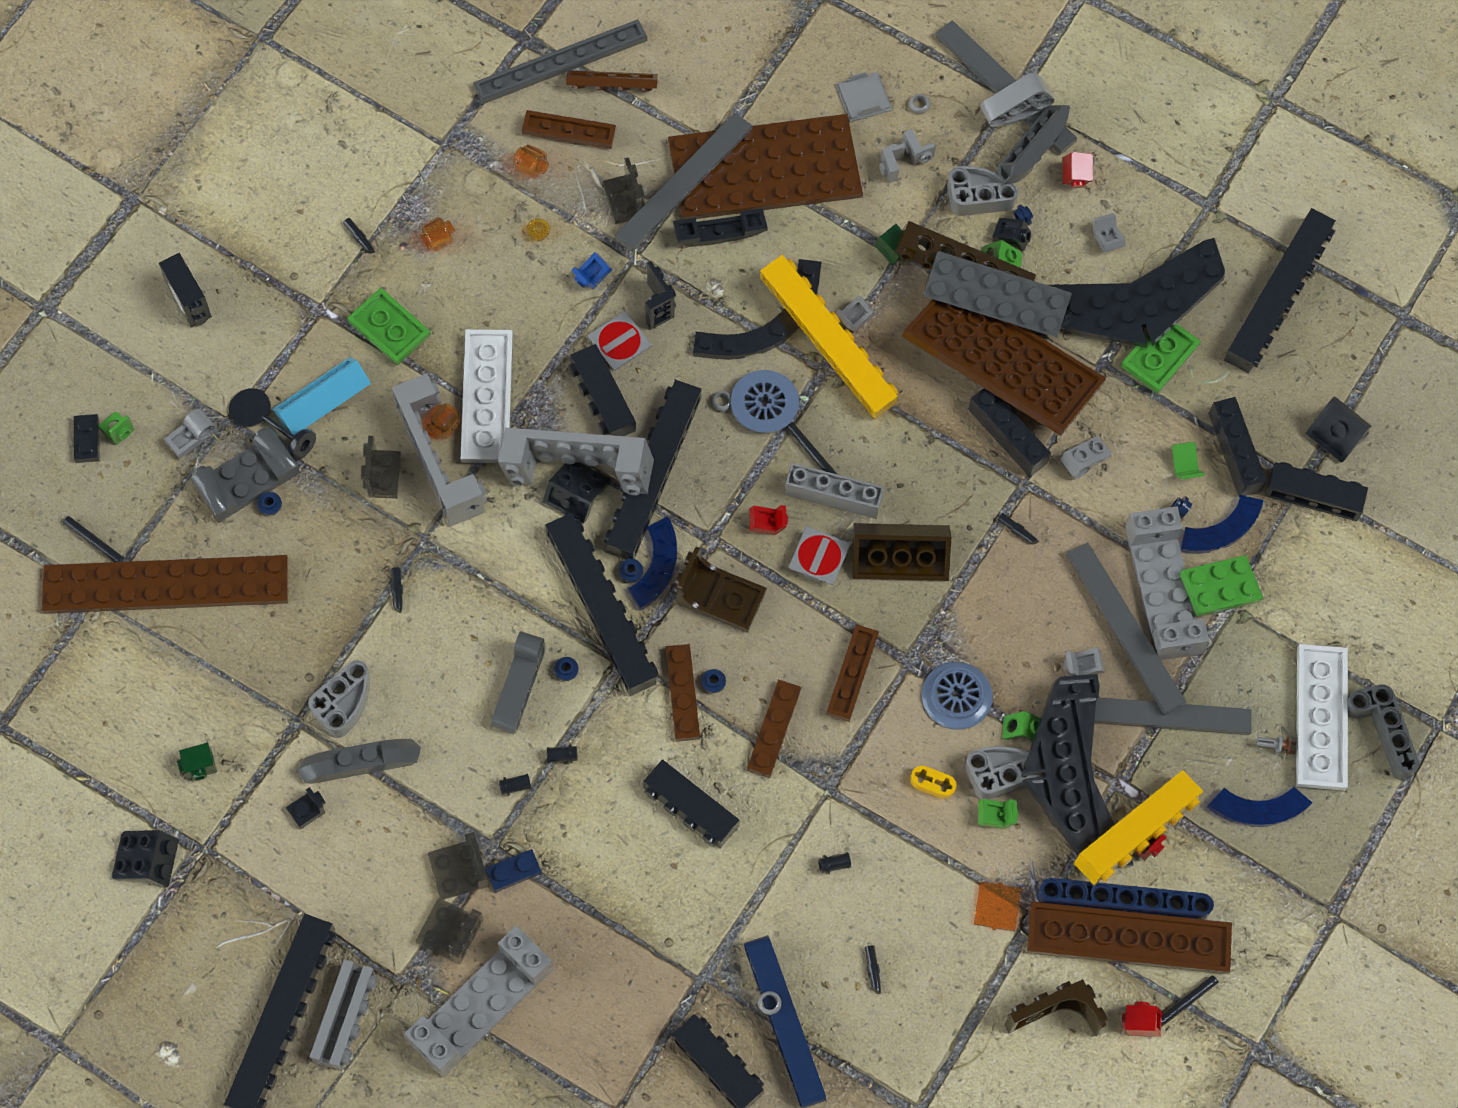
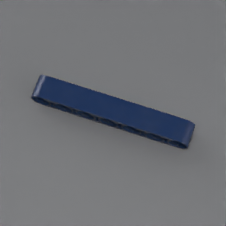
(1136, 894)
(785, 1023)

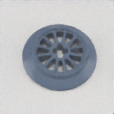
(761, 379)
(947, 717)

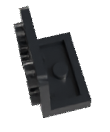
(146, 857)

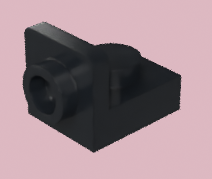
(1013, 232)
(307, 808)

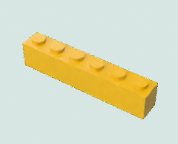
(1138, 827)

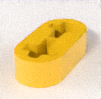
(936, 777)

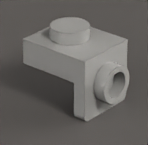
(914, 150)
(888, 161)
(1107, 233)
(855, 314)
(1084, 662)

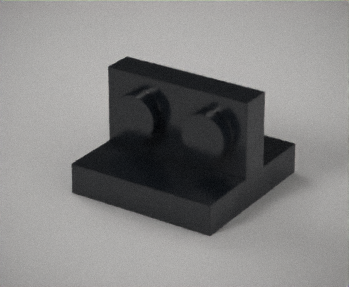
(1338, 429)

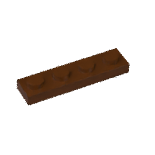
(620, 80)
(569, 129)
(852, 673)
(682, 693)
(774, 729)

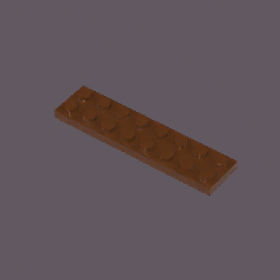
(1129, 937)

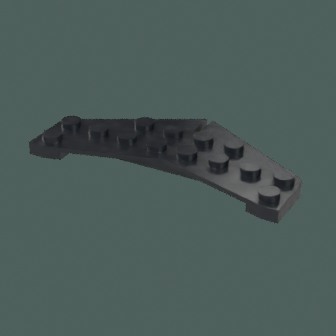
(1152, 301)
(1064, 756)

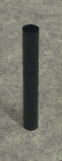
(809, 448)
(93, 540)
(1187, 1000)

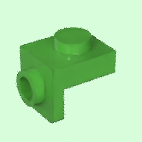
(997, 813)

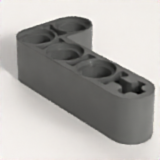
(519, 682)
(1387, 732)

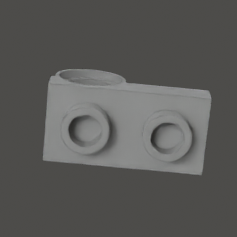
(194, 431)
(1084, 456)

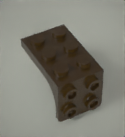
(718, 592)
(1073, 997)

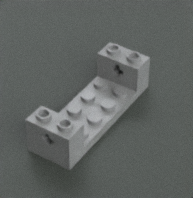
(626, 454)
(458, 499)
(1157, 567)
(480, 1002)

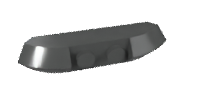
(1033, 144)
(358, 760)

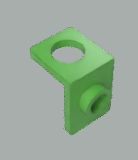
(1004, 252)
(120, 430)
(1186, 461)
(1026, 725)

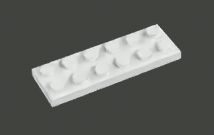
(486, 394)
(1322, 717)

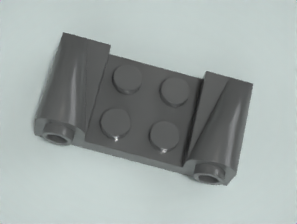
(246, 475)

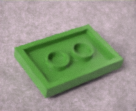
(389, 326)
(1161, 361)
(1221, 586)

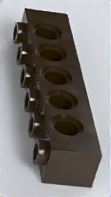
(915, 235)

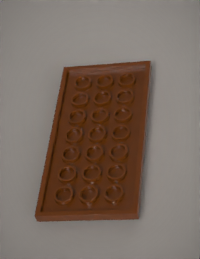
(774, 168)
(1007, 362)

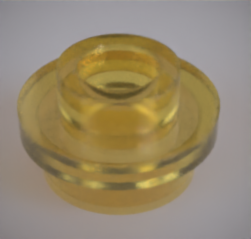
(541, 234)

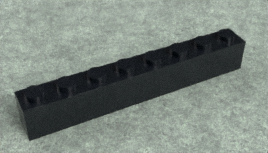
(1279, 291)
(664, 444)
(601, 605)
(281, 1014)

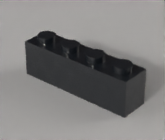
(602, 392)
(1009, 431)
(1237, 447)
(1316, 491)
(691, 804)
(717, 1063)

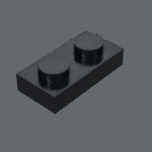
(86, 438)

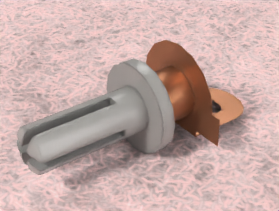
(1279, 744)

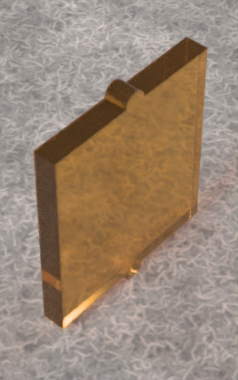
(997, 906)

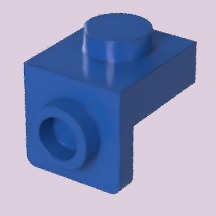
(592, 271)

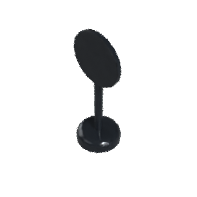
(253, 407)

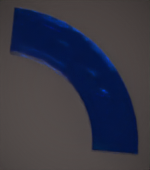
(1226, 532)
(661, 567)
(1259, 813)

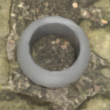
(916, 109)
(721, 394)
(770, 994)

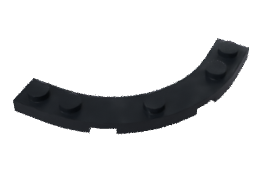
(761, 339)

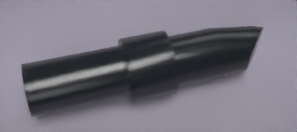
(358, 235)
(1017, 529)
(397, 589)
(873, 969)

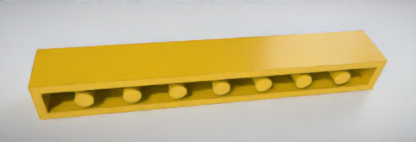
(828, 336)

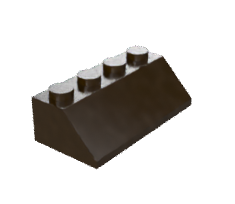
(901, 551)

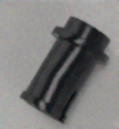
(562, 754)
(514, 784)
(834, 862)

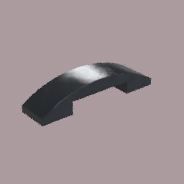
(720, 230)

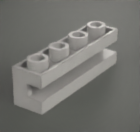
(834, 490)
(343, 1015)

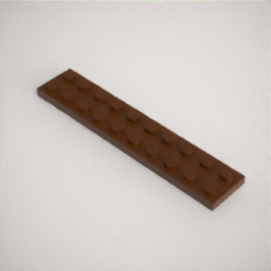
(165, 584)

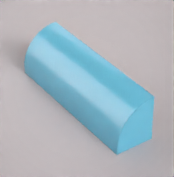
(322, 395)

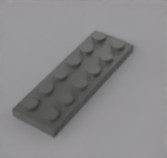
(997, 294)

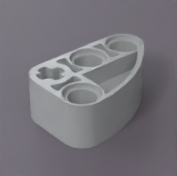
(1018, 101)
(977, 184)
(344, 706)
(996, 763)

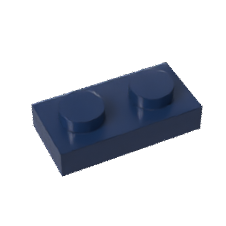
(513, 870)

